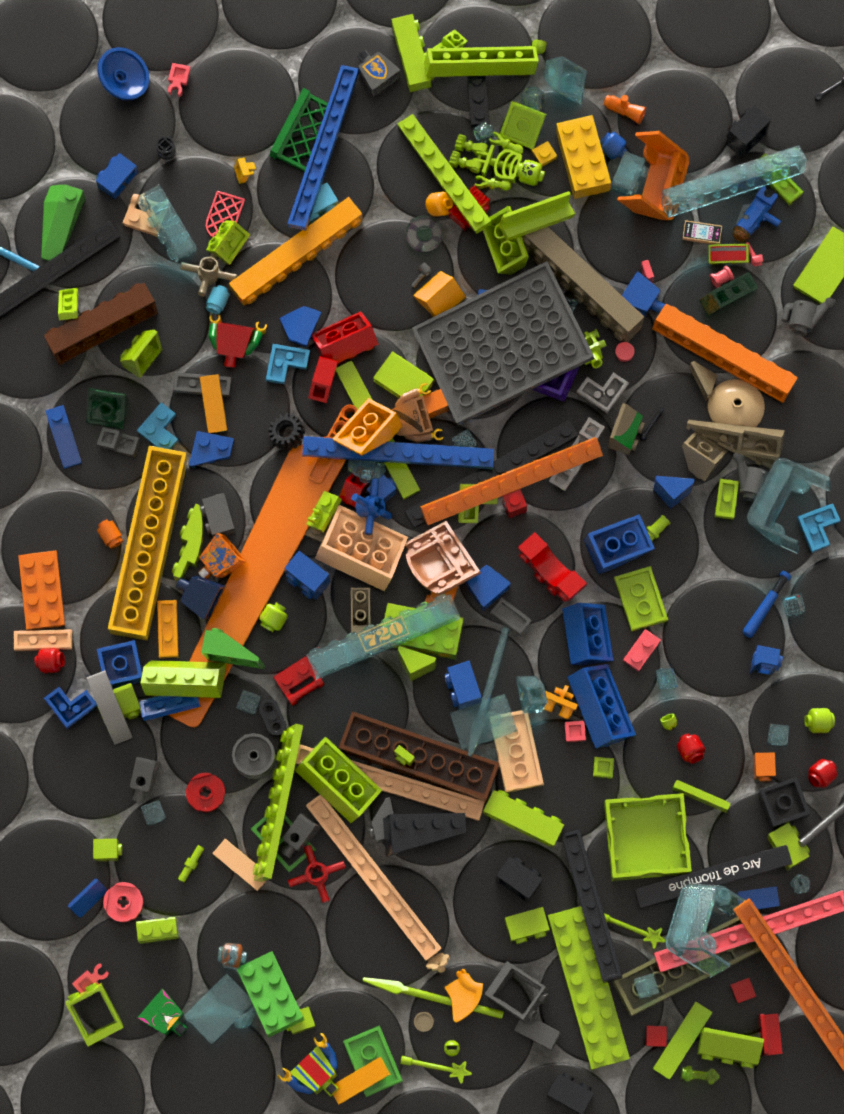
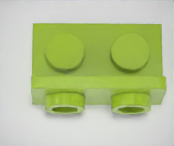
(228, 241)

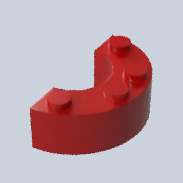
(549, 569)

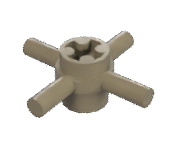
(208, 272)

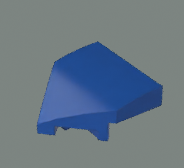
(300, 324)

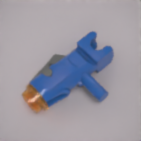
(753, 214)

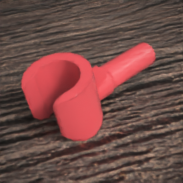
(756, 260)

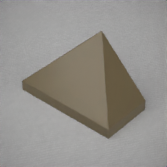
(704, 378)

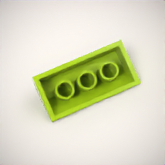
(183, 679)
(338, 780)

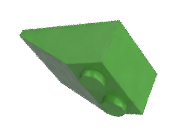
(223, 649)

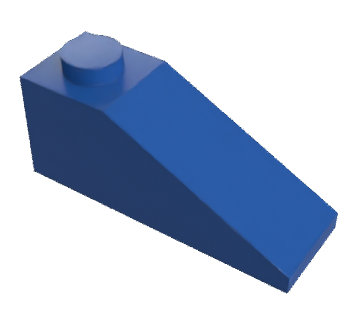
(63, 436)

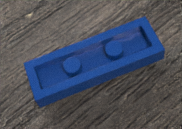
(166, 705)

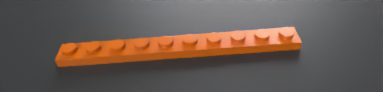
(511, 481)
(792, 979)

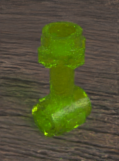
(710, 1076)

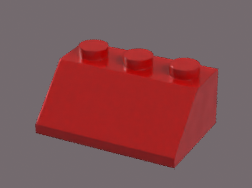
(345, 338)

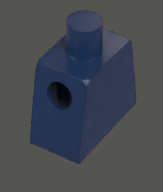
(200, 595)

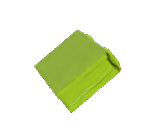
(401, 376)

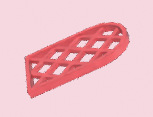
(229, 196)

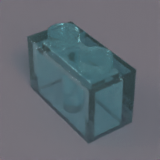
(628, 174)

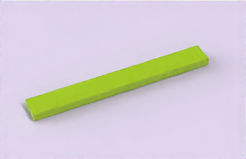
(358, 395)

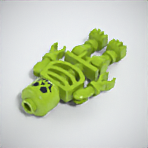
(528, 171)

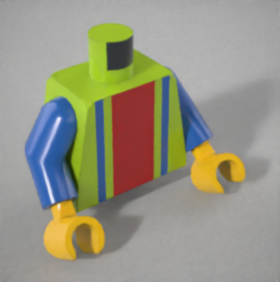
(314, 1071)

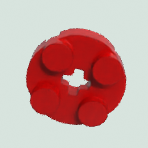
(196, 786)

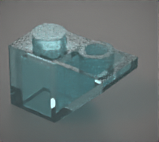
(531, 694)

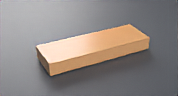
(42, 639)
(237, 863)

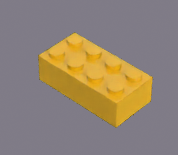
(583, 157)

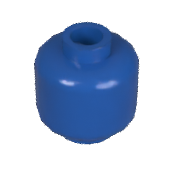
(613, 145)

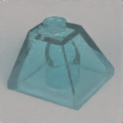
(566, 78)

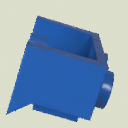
(766, 660)

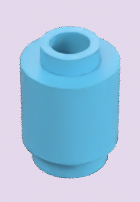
(217, 299)

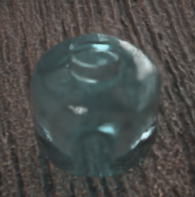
(483, 132)

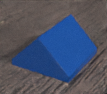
(672, 489)

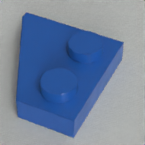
(209, 448)

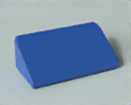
(87, 898)

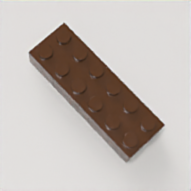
(101, 323)

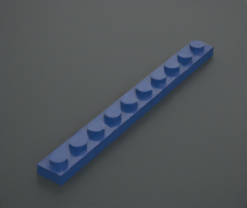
(323, 148)
(403, 453)

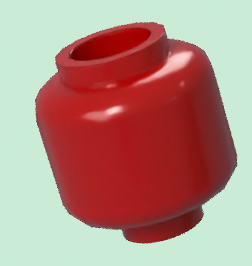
(50, 660)
(691, 748)
(822, 773)

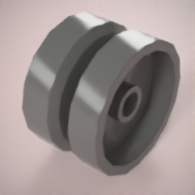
(243, 752)

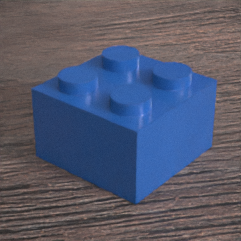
(307, 576)
(121, 663)
(463, 685)

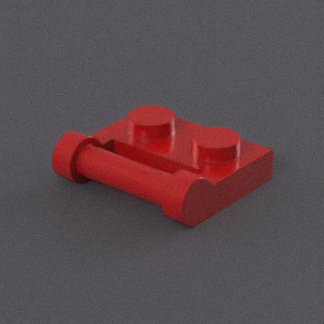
(295, 676)

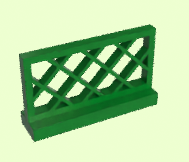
(290, 125)

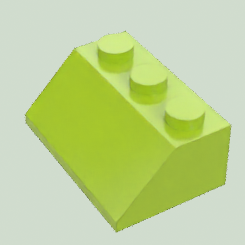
(507, 255)
(730, 1047)

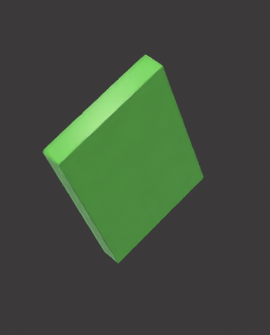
(368, 1047)

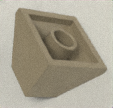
(702, 455)

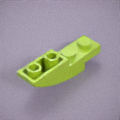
(193, 537)

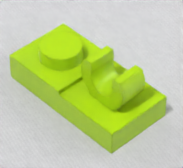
(324, 511)

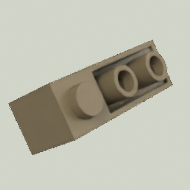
(360, 609)

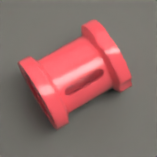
(721, 277)

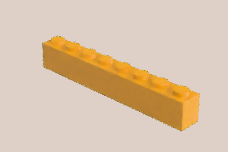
(296, 251)

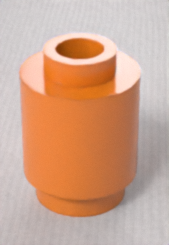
(109, 533)

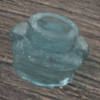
(804, 880)

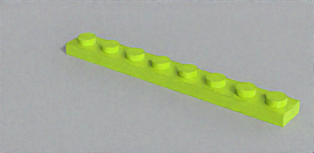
(444, 174)

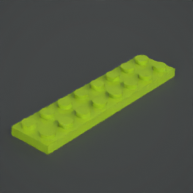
(279, 797)
(588, 994)

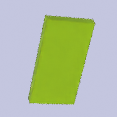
(824, 269)

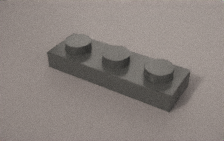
(190, 384)

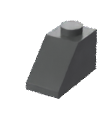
(377, 828)

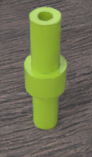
(191, 864)

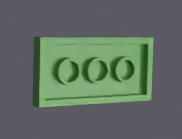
(270, 994)

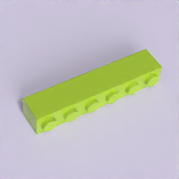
(481, 61)

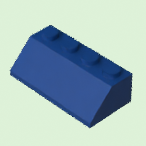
(601, 705)

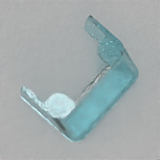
(780, 481)
(690, 921)

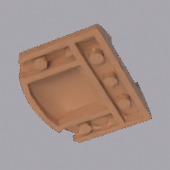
(440, 559)

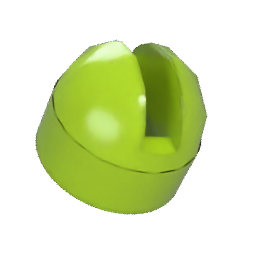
(540, 46)
(669, 721)
(451, 1052)

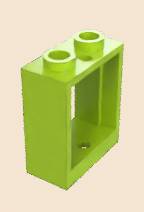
(103, 1031)

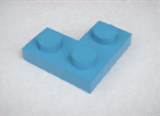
(285, 357)
(154, 428)
(813, 524)

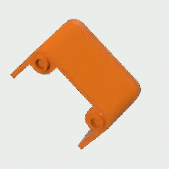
(666, 170)

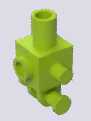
(595, 347)

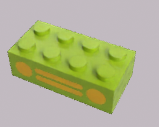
(439, 642)

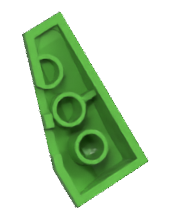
(59, 218)

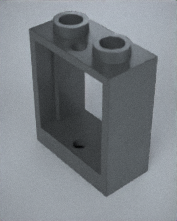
(500, 983)

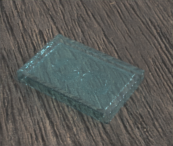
(497, 721)
(218, 1008)

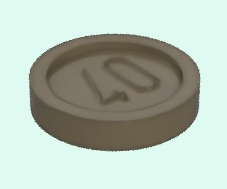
(423, 1021)

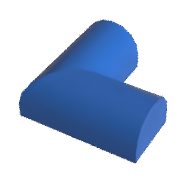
(70, 711)

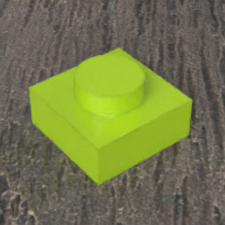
(404, 756)

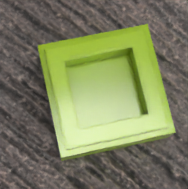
(603, 767)

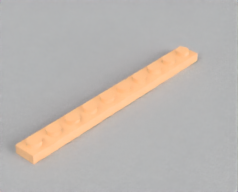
(415, 790)
(373, 877)

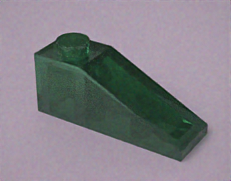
(728, 293)

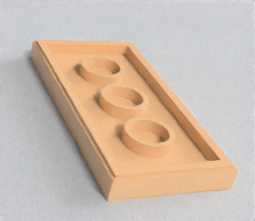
(519, 756)

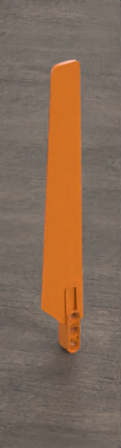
(269, 550)

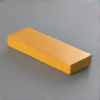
(213, 403)
(168, 629)
(361, 1080)

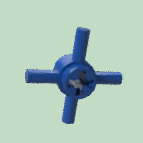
(371, 506)

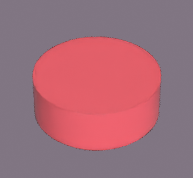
(624, 351)

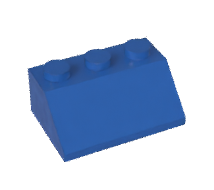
(587, 634)

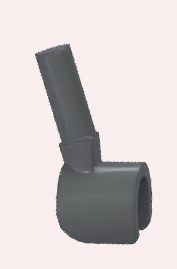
(425, 271)

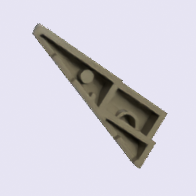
(756, 443)

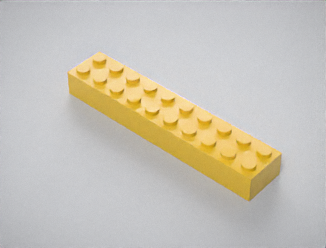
(148, 543)

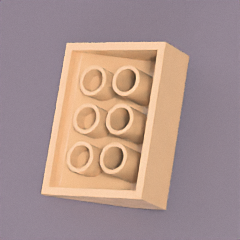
(361, 555)

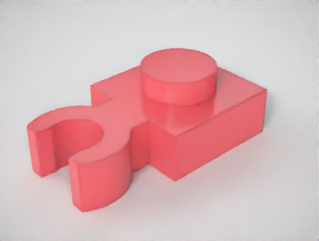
(178, 76)
(88, 978)

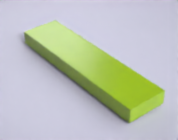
(682, 1040)

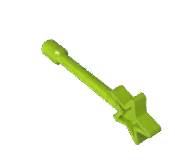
(651, 936)
(457, 1071)

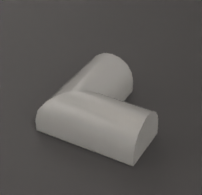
(605, 396)

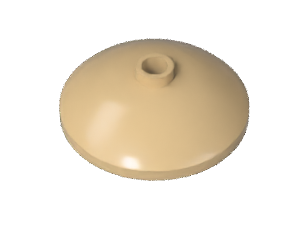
(724, 411)

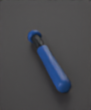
(756, 620)

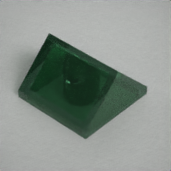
(106, 408)

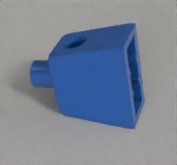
(643, 295)
(487, 587)

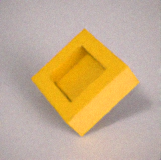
(544, 154)

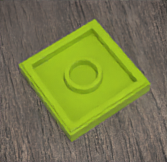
(522, 125)

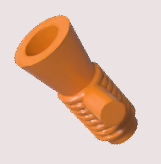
(624, 108)

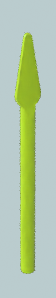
(397, 987)

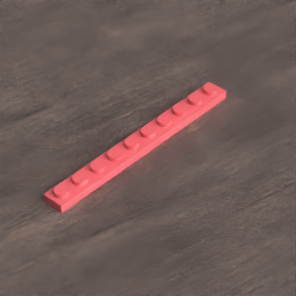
(778, 922)

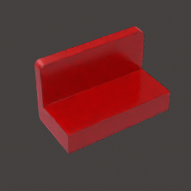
(770, 1032)

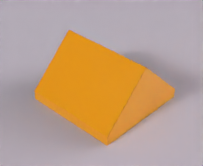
(440, 294)

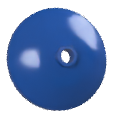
(128, 68)

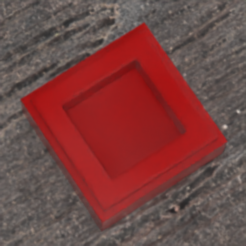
(743, 990)
(656, 1036)

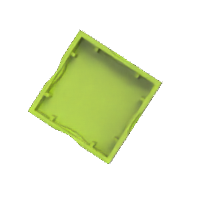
(647, 837)

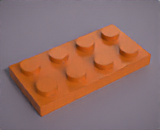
(41, 590)

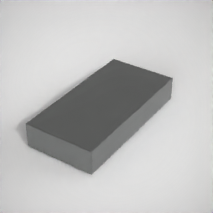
(511, 617)

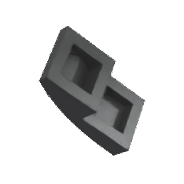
(119, 442)
(538, 1032)

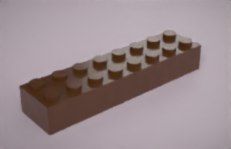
(433, 763)

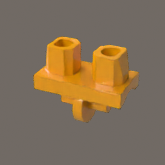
(567, 706)

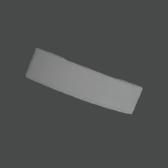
(589, 430)
(109, 707)

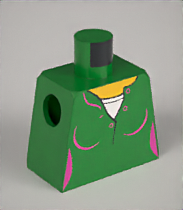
(163, 1015)

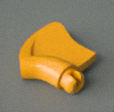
(464, 995)

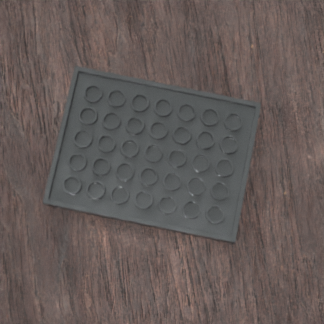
(503, 343)

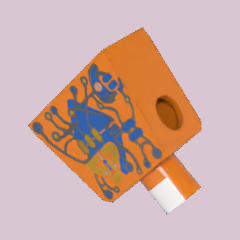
(220, 558)

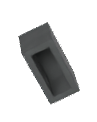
(218, 515)

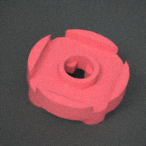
(115, 894)

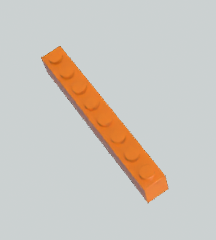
(724, 353)

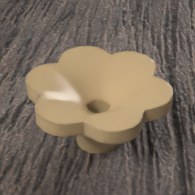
(438, 962)

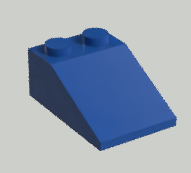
(618, 543)

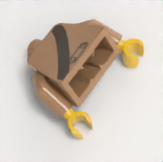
(415, 417)

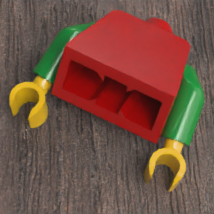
(234, 339)

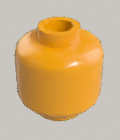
(438, 204)

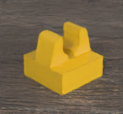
(243, 170)

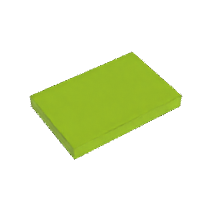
(640, 599)

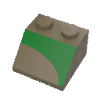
(625, 430)

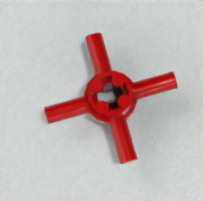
(319, 882)

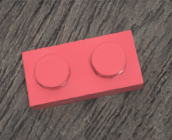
(641, 650)

